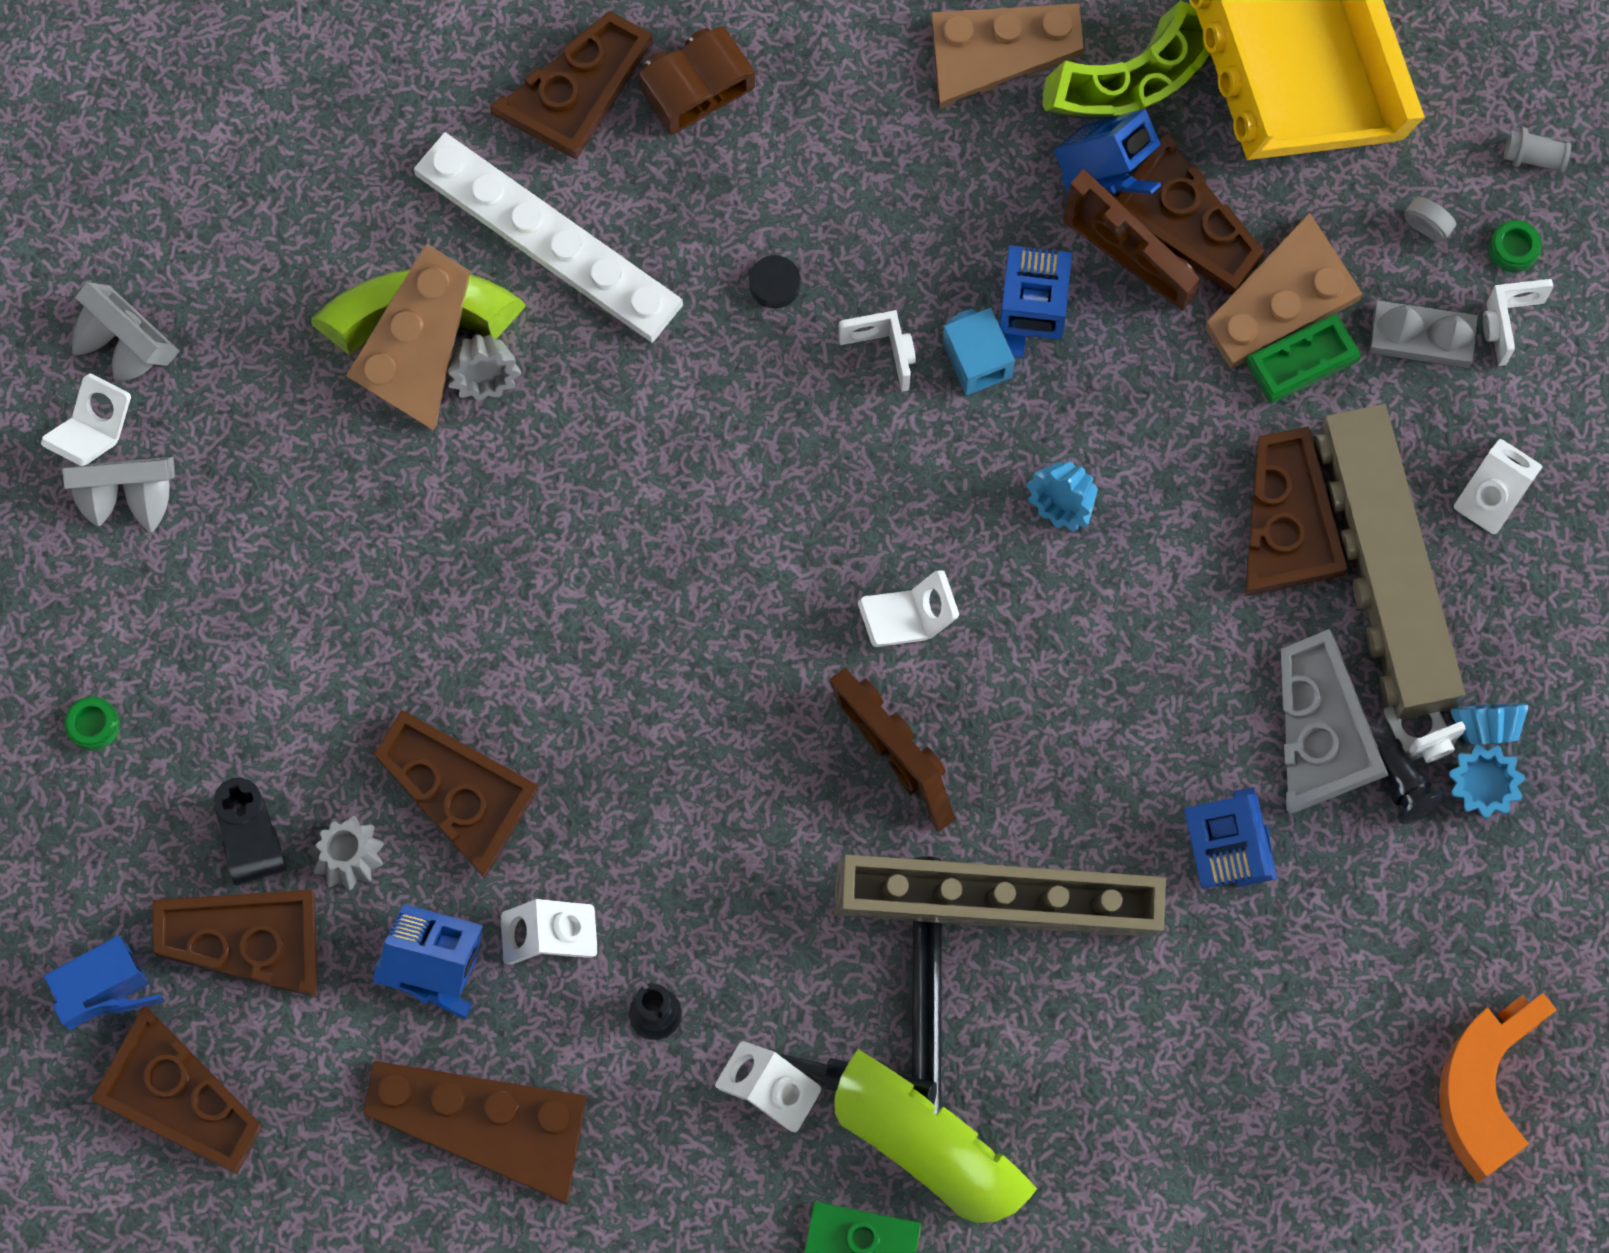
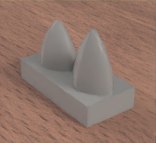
(110, 315)
(1423, 334)
(143, 483)

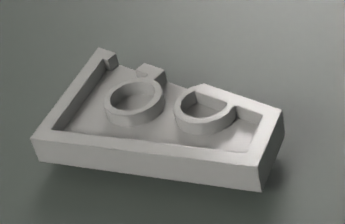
(1326, 729)

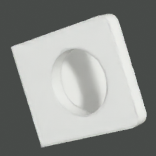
(1496, 320)
(885, 325)
(86, 434)
(1497, 486)
(907, 614)
(1432, 746)
(551, 930)
(771, 1085)

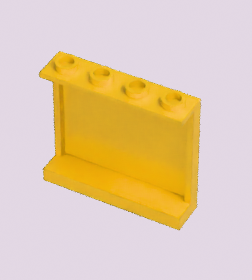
(1309, 74)

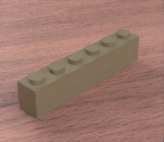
(1390, 563)
(999, 896)

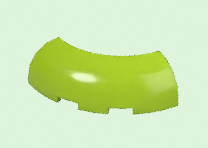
(1131, 86)
(356, 312)
(928, 1145)

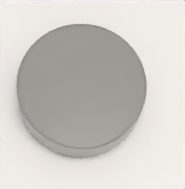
(1429, 219)

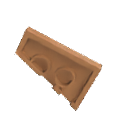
(996, 45)
(1285, 294)
(415, 337)

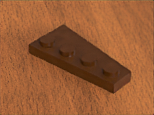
(499, 1125)

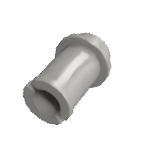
(1537, 150)

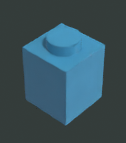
(977, 350)

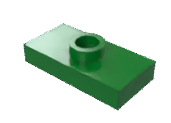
(1303, 358)
(856, 1231)

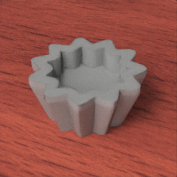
(482, 368)
(346, 852)

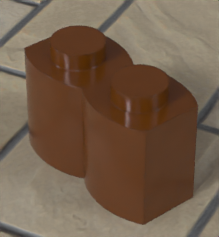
(696, 78)

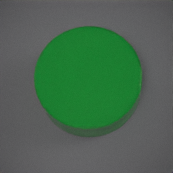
(1515, 246)
(92, 723)

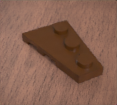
(577, 88)
(1192, 219)
(1126, 240)
(1291, 517)
(886, 733)
(457, 788)
(243, 935)
(176, 1096)

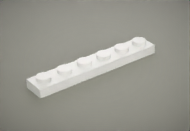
(548, 237)

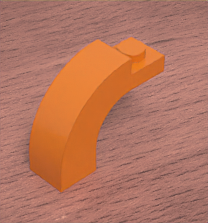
(1468, 1095)

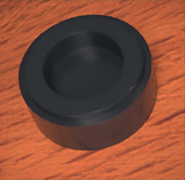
(774, 281)

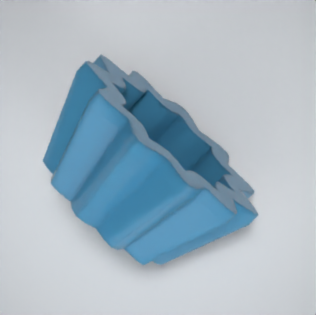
(1063, 495)
(1491, 722)
(1486, 781)

